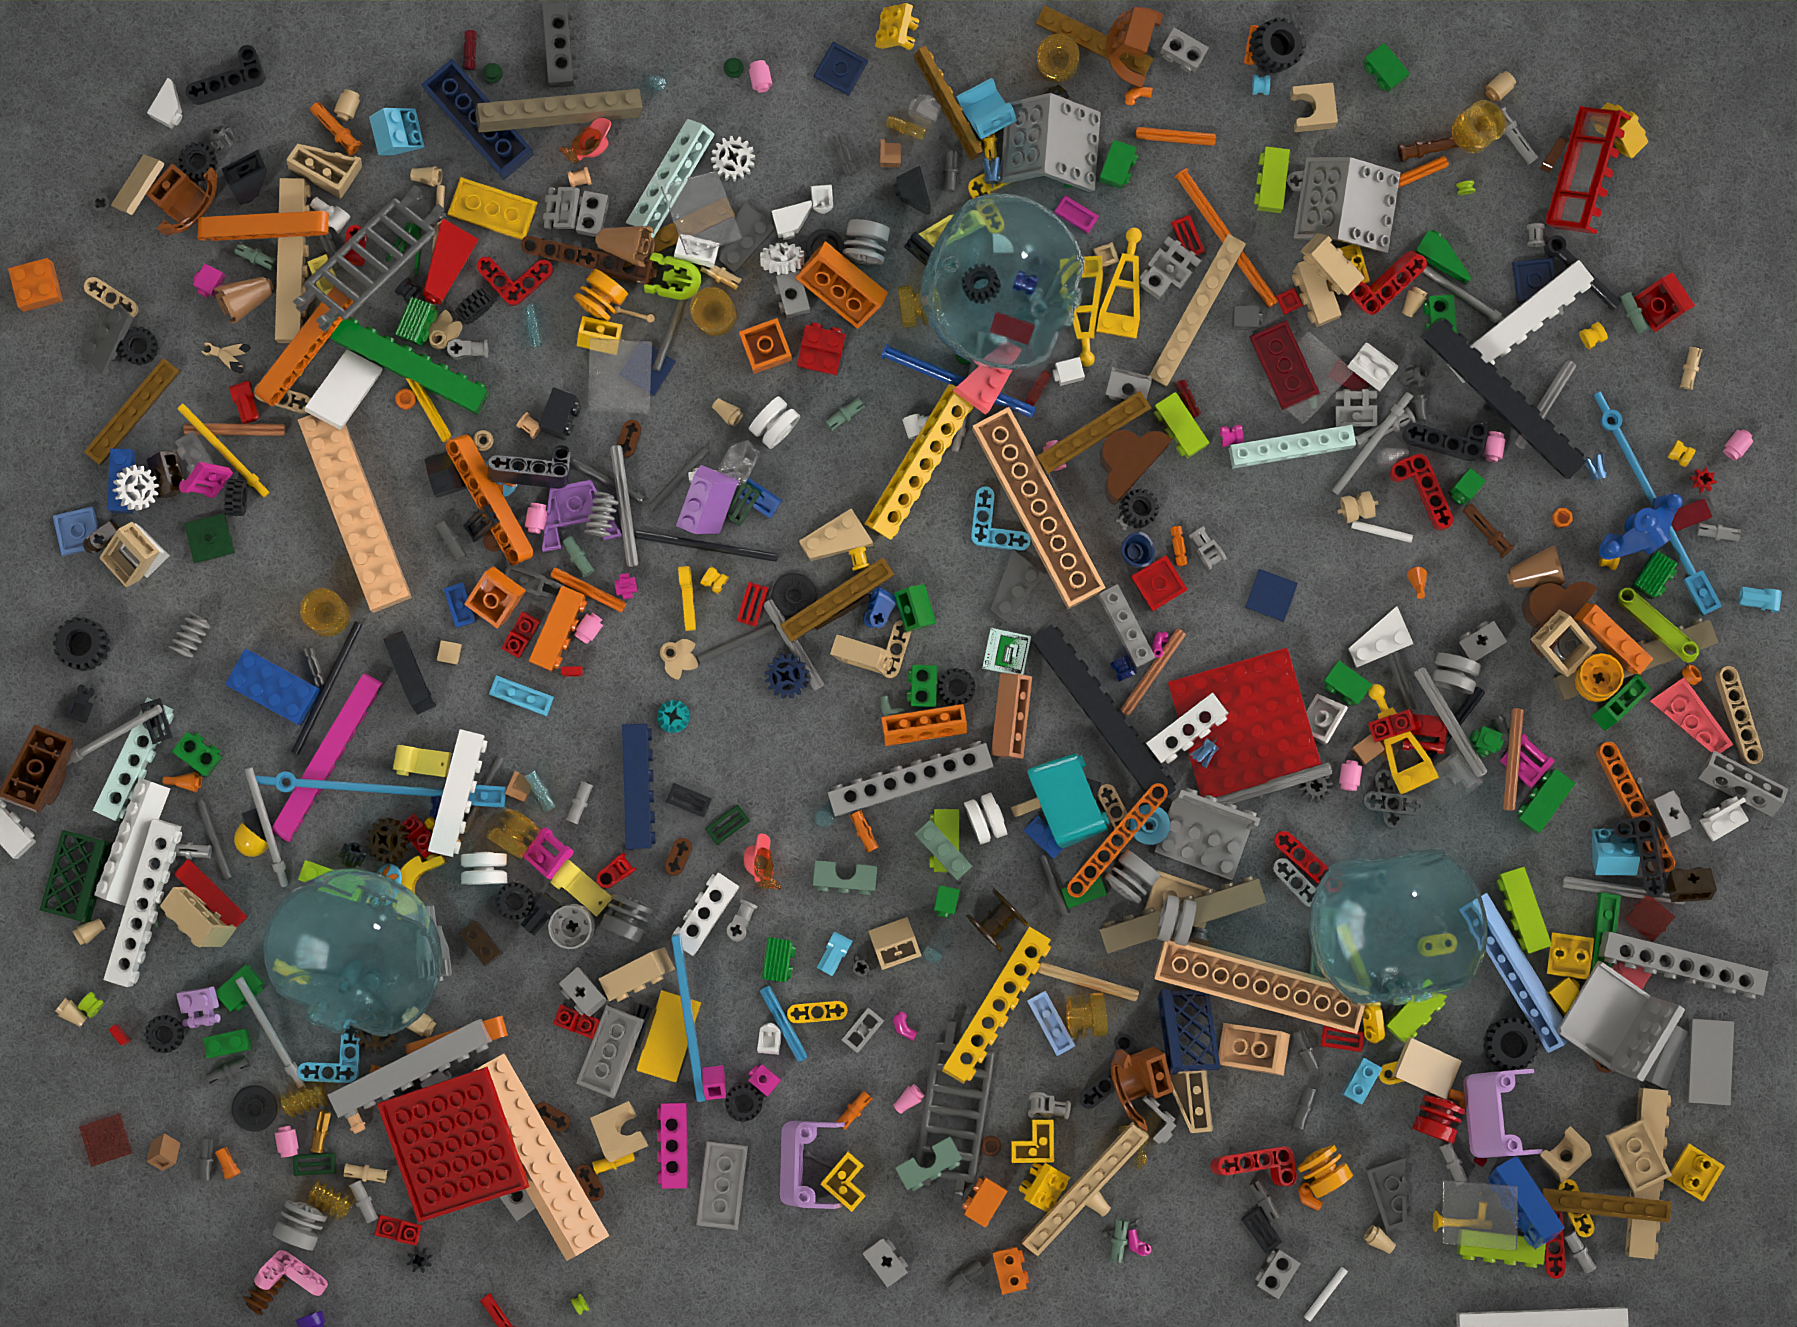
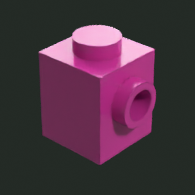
(207, 279)
(763, 1079)
(714, 1082)

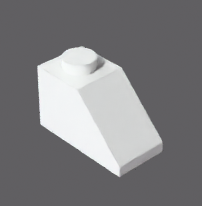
(166, 106)
(791, 219)

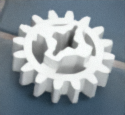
(740, 155)
(782, 258)
(134, 478)

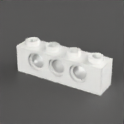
(1159, 742)
(728, 890)

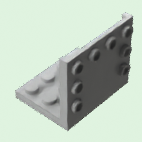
(1052, 141)
(1347, 202)
(1206, 833)
(1619, 1023)

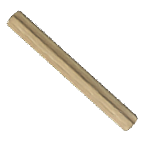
(1088, 981)

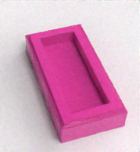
(1076, 214)

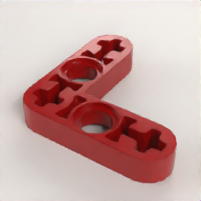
(509, 285)

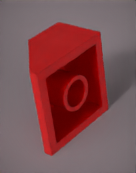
(1663, 302)

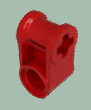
(352, 256)
(616, 871)

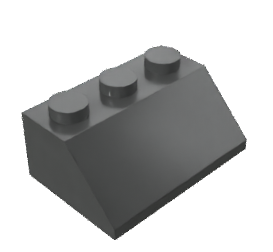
(1665, 1063)

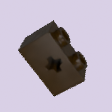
(168, 473)
(1691, 884)
(480, 943)

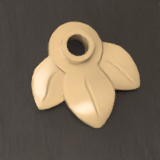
(444, 328)
(682, 657)

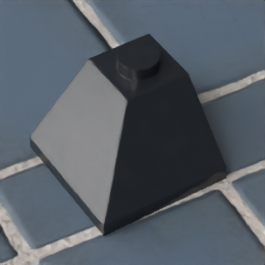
(246, 177)
(913, 190)
(443, 475)

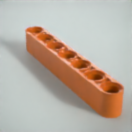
(263, 225)
(299, 352)
(484, 492)
(1633, 796)
(1108, 845)

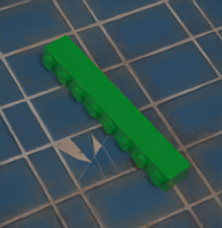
(410, 365)

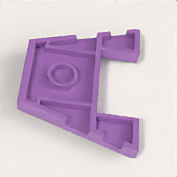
(571, 507)

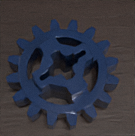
(782, 683)

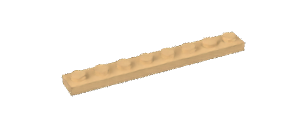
(1197, 310)
(1085, 1188)

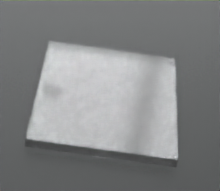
(701, 212)
(1327, 371)
(620, 375)
(1480, 1214)

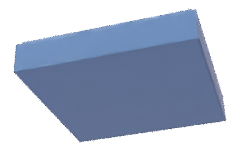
(74, 528)

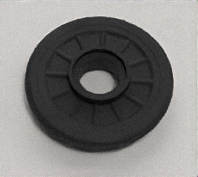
(790, 582)
(241, 1111)

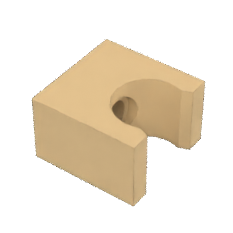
(1323, 104)
(608, 1128)
(1571, 1144)

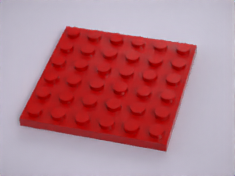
(1265, 726)
(453, 1144)

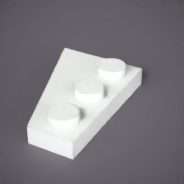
(1382, 639)

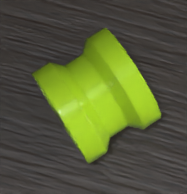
(91, 1004)

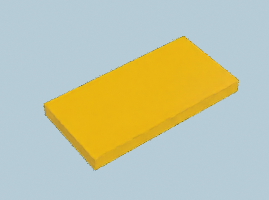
(492, 208)
(666, 1039)

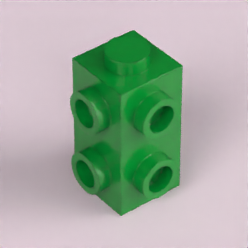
(1486, 741)

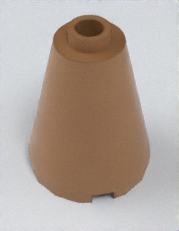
(628, 243)
(243, 296)
(1537, 570)

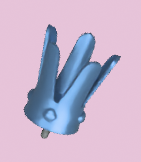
(992, 175)
(1596, 468)
(1207, 749)

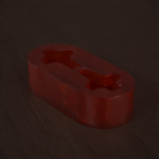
(1038, 388)

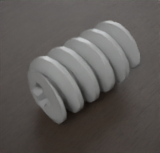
(601, 514)
(190, 635)

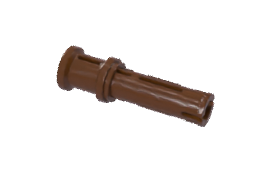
(1419, 149)
(1470, 511)

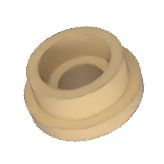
(476, 439)

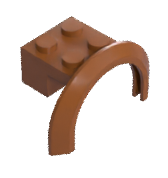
(1132, 35)
(181, 198)
(1140, 1075)

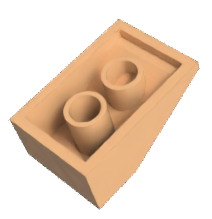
(1253, 1049)

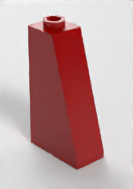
(447, 259)

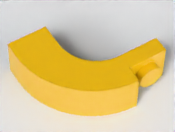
(416, 867)

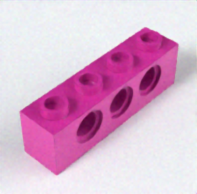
(680, 1178)

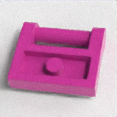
(206, 474)
(1528, 770)
(542, 858)

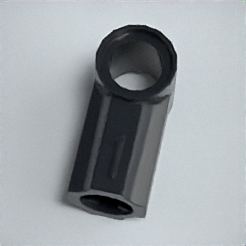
(540, 914)

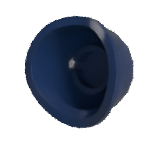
(1138, 550)

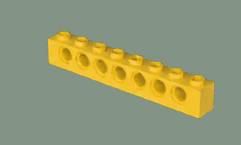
(910, 465)
(1031, 940)

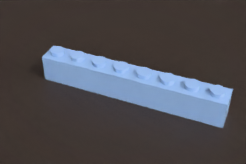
(1522, 979)

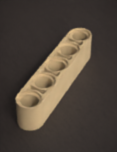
(1741, 705)

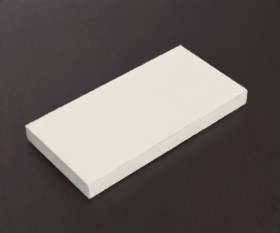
(343, 389)

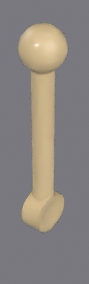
(650, 318)

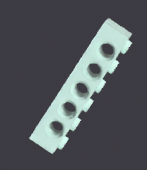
(675, 166)
(1292, 446)
(132, 747)

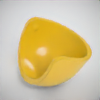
(248, 842)

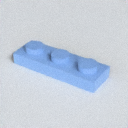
(1051, 1023)

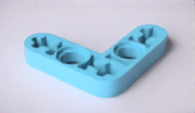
(990, 533)
(344, 1063)

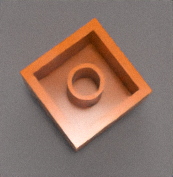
(35, 284)
(765, 346)
(495, 597)
(984, 1201)

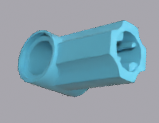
(1759, 598)
(836, 949)

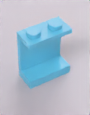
(986, 109)

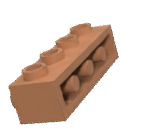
(1011, 716)

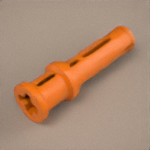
(341, 134)

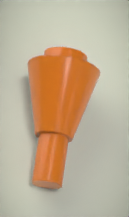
(1417, 577)
(188, 781)

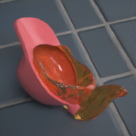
(590, 142)
(759, 863)

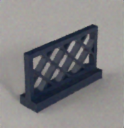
(1170, 1031)

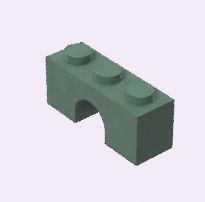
(943, 850)
(826, 877)
(914, 1175)

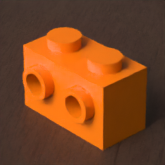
(1009, 1269)

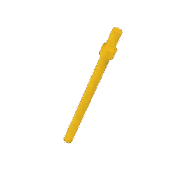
(252, 479)

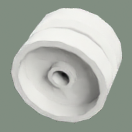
(774, 422)
(986, 818)
(483, 868)

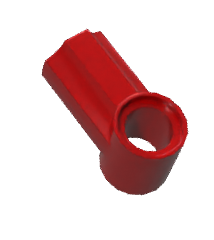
(244, 399)

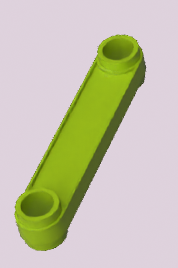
(1658, 625)

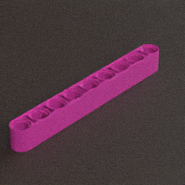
(326, 756)

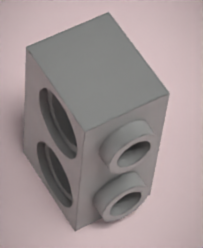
(1187, 46)
(596, 215)
(1282, 1276)

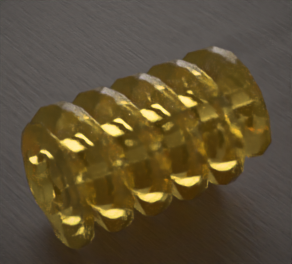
(304, 1100)
(330, 1200)

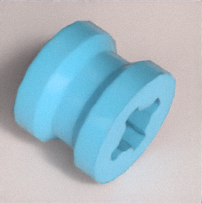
(1260, 84)

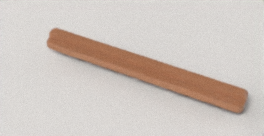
(240, 429)
(1152, 672)
(1513, 759)

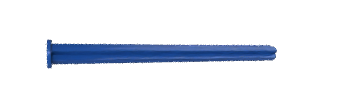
(951, 378)

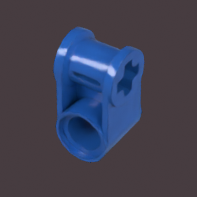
(880, 605)

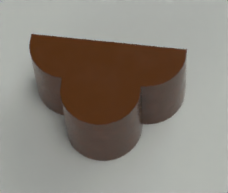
(1128, 458)
(1549, 598)
(38, 770)

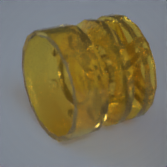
(1061, 46)
(1479, 126)
(910, 306)
(701, 311)
(322, 601)
(513, 832)
(1087, 1015)

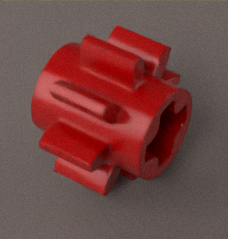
(1699, 483)

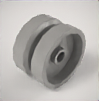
(1455, 673)
(1180, 921)

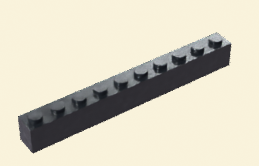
(1503, 399)
(1102, 712)

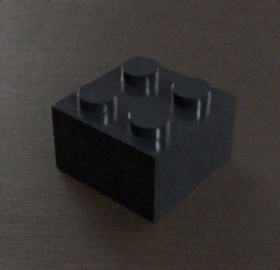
(559, 414)

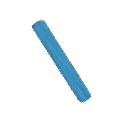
(783, 1023)

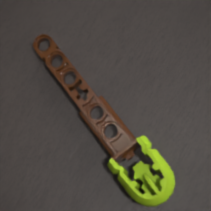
(688, 281)

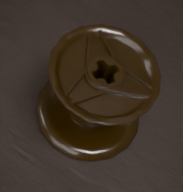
(991, 927)

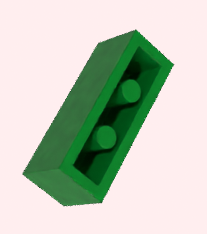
(1545, 800)

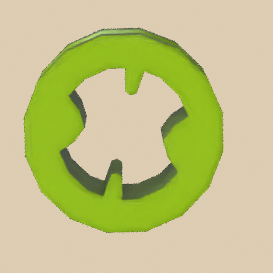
(1465, 187)
(579, 1304)

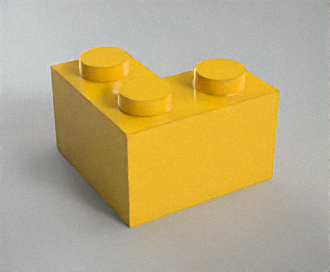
(1634, 135)
(1038, 1149)
(839, 1181)

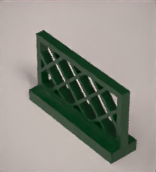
(96, 864)

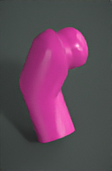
(1157, 643)
(901, 1026)
(1136, 1245)

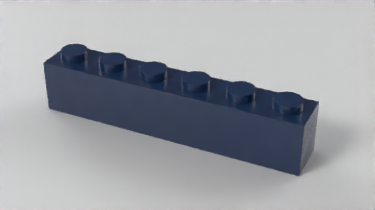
(637, 786)

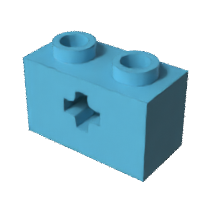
(1361, 1080)

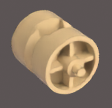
(1361, 506)

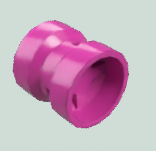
(1231, 435)

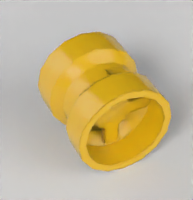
(1592, 336)
(1677, 450)
(714, 580)

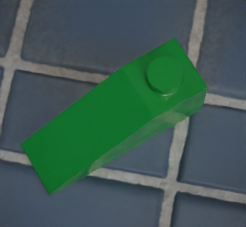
(1441, 255)
(1621, 702)

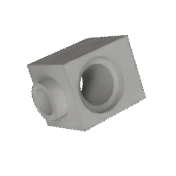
(1159, 290)

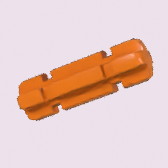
(1247, 59)
(1178, 545)

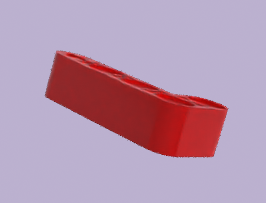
(1389, 279)
(1425, 493)
(1252, 1164)

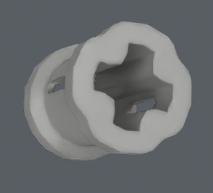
(1535, 235)

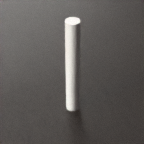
(1382, 531)
(1325, 1294)

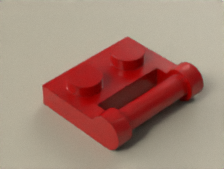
(1431, 727)

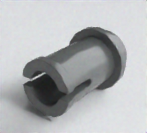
(1419, 404)
(1501, 726)

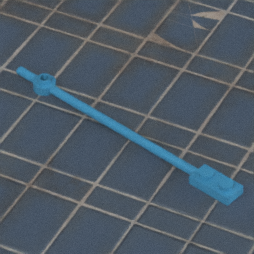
(1696, 583)
(483, 796)

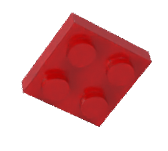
(1159, 583)

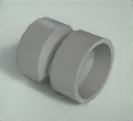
(1567, 645)

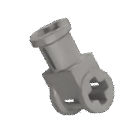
(468, 349)
(1207, 548)
(741, 919)
(1044, 1106)

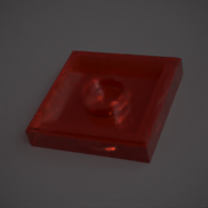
(105, 1140)

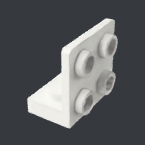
(1725, 819)

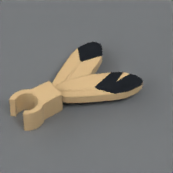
(226, 355)

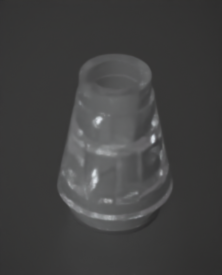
(1390, 456)

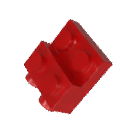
(821, 349)

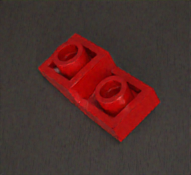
(521, 634)
(1392, 726)
(418, 834)
(575, 1022)
(397, 1229)

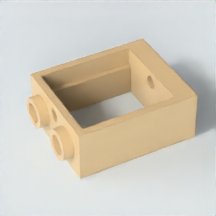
(138, 545)
(1551, 631)
(861, 654)

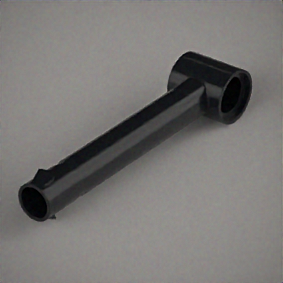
(1568, 259)

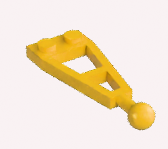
(1092, 268)
(1121, 324)
(1413, 776)

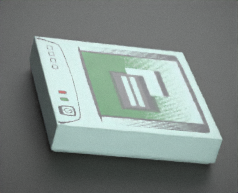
(1006, 652)

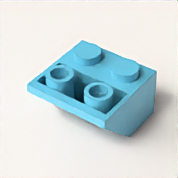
(396, 131)
(1614, 854)

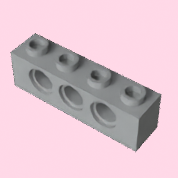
(1126, 626)
(1743, 782)

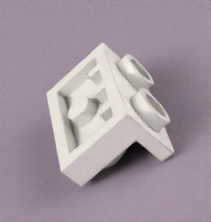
(704, 257)
(1373, 366)

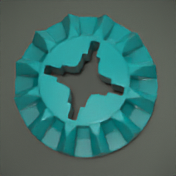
(677, 725)

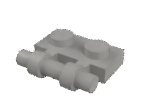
(565, 210)
(1170, 266)
(1355, 414)

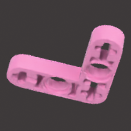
(309, 1280)

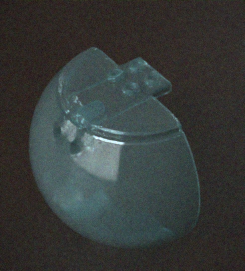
(1010, 237)
(1398, 928)
(354, 952)

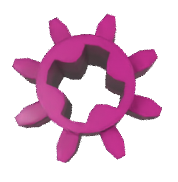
(626, 586)

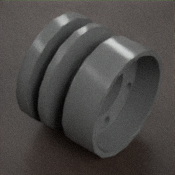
(626, 917)

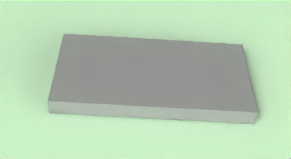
(610, 1051)
(1710, 1062)
(722, 1185)

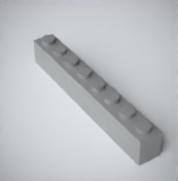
(409, 1068)

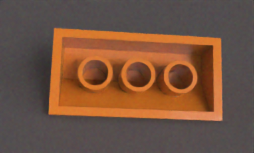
(841, 285)

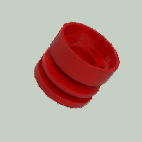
(1438, 1118)

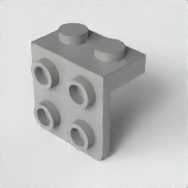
(1164, 1133)

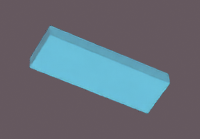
(521, 695)

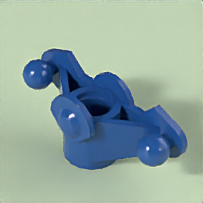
(1644, 529)

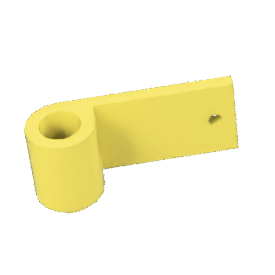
(421, 761)
(581, 887)

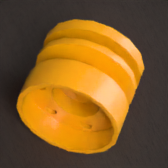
(602, 293)
(1610, 678)
(1325, 1171)

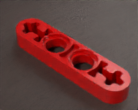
(1306, 861)
(1561, 1253)

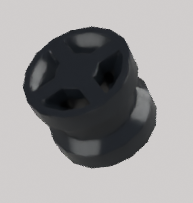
(407, 290)

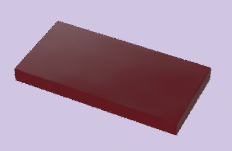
(1284, 365)

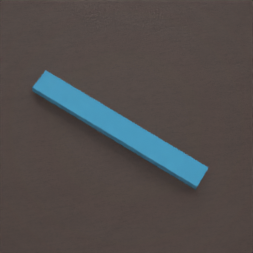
(688, 1016)

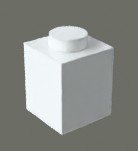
(1068, 371)

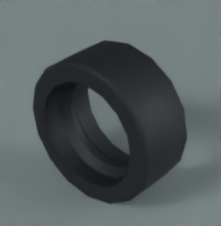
(823, 233)

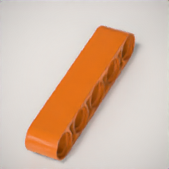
(494, 1026)

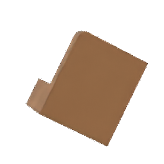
(890, 154)
(1367, 749)
(518, 787)
(163, 1152)

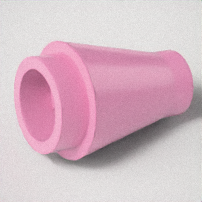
(910, 1097)

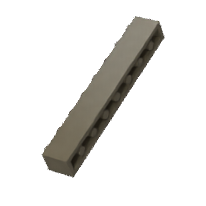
(558, 110)
(1699, 632)
(1209, 907)

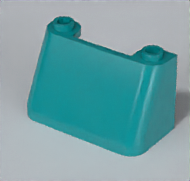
(1067, 800)

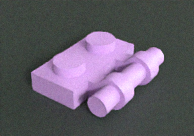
(198, 1000)

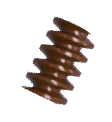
(261, 1296)

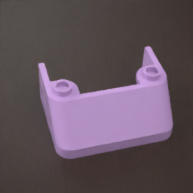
(1486, 1115)
(793, 1138)

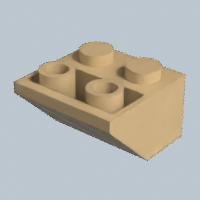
(894, 943)

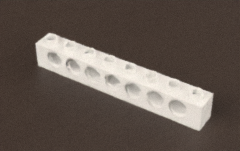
(115, 970)

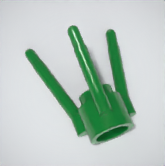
(413, 230)

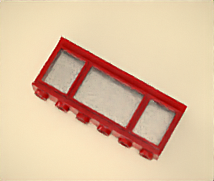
(1584, 169)

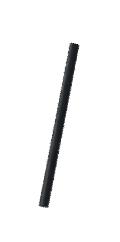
(706, 546)
(326, 687)

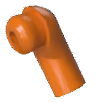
(1136, 92)
(1459, 1097)
(1307, 1198)

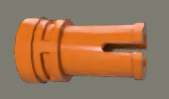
(226, 1161)

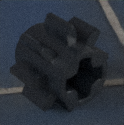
(352, 855)
(422, 1254)

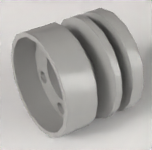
(866, 241)
(1132, 876)
(567, 937)
(299, 1225)

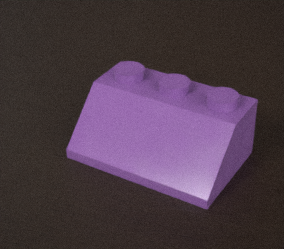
(707, 502)

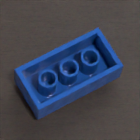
(273, 687)
(1533, 1211)

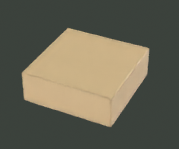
(1108, 254)
(449, 652)

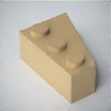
(325, 169)
(1331, 264)
(1316, 294)
(836, 537)
(195, 920)
(636, 974)
(1193, 1099)

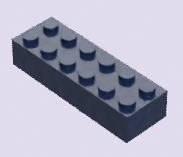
(458, 100)

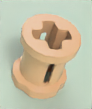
(579, 177)
(529, 425)

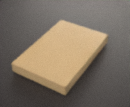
(137, 184)
(1175, 887)
(1427, 1068)
(1638, 1155)

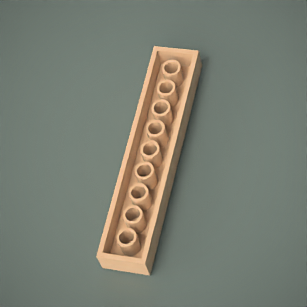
(1038, 508)
(356, 513)
(1256, 984)
(550, 1179)

